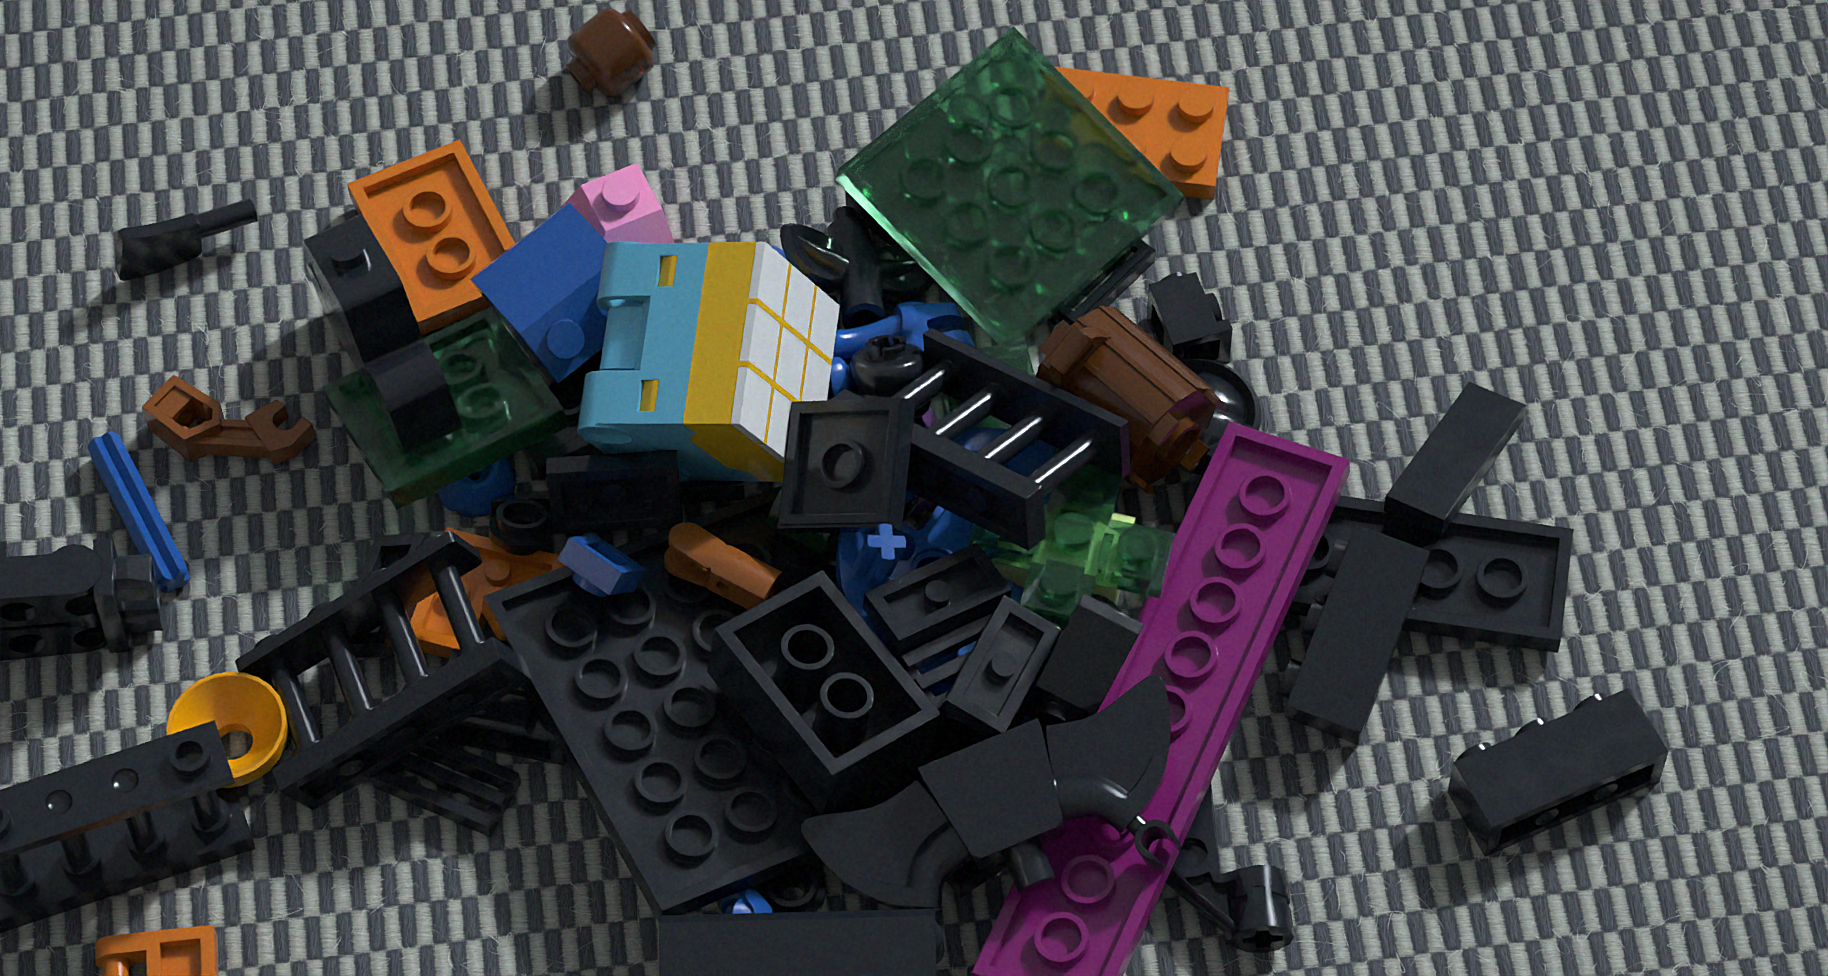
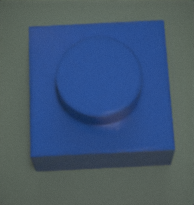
(600, 566)

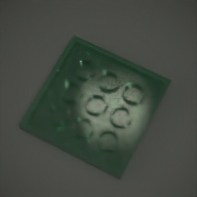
(1009, 188)

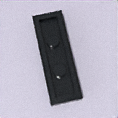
(1454, 458)

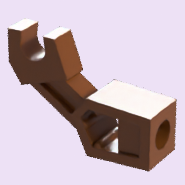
(180, 404)

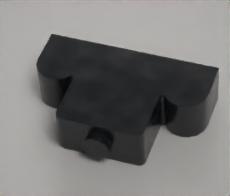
(381, 333)

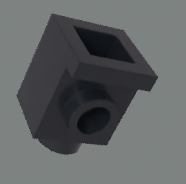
(1188, 319)

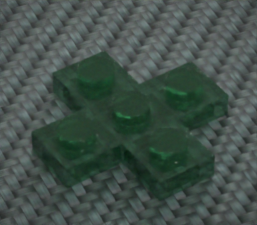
(1083, 548)

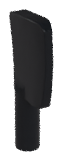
(172, 242)

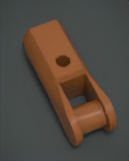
(719, 567)

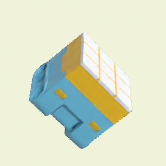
(706, 356)

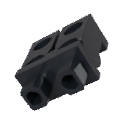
(75, 600)

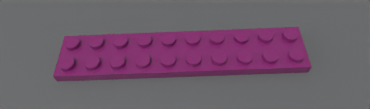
(1207, 640)

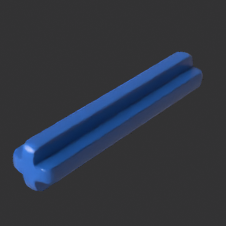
(138, 510)

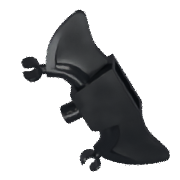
(1006, 803)

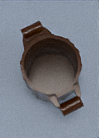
(1135, 377)

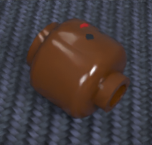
(610, 52)

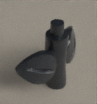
(850, 264)

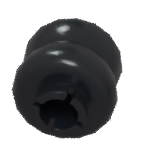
(887, 368)

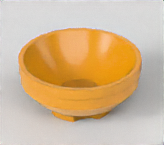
(236, 704)

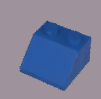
(549, 292)

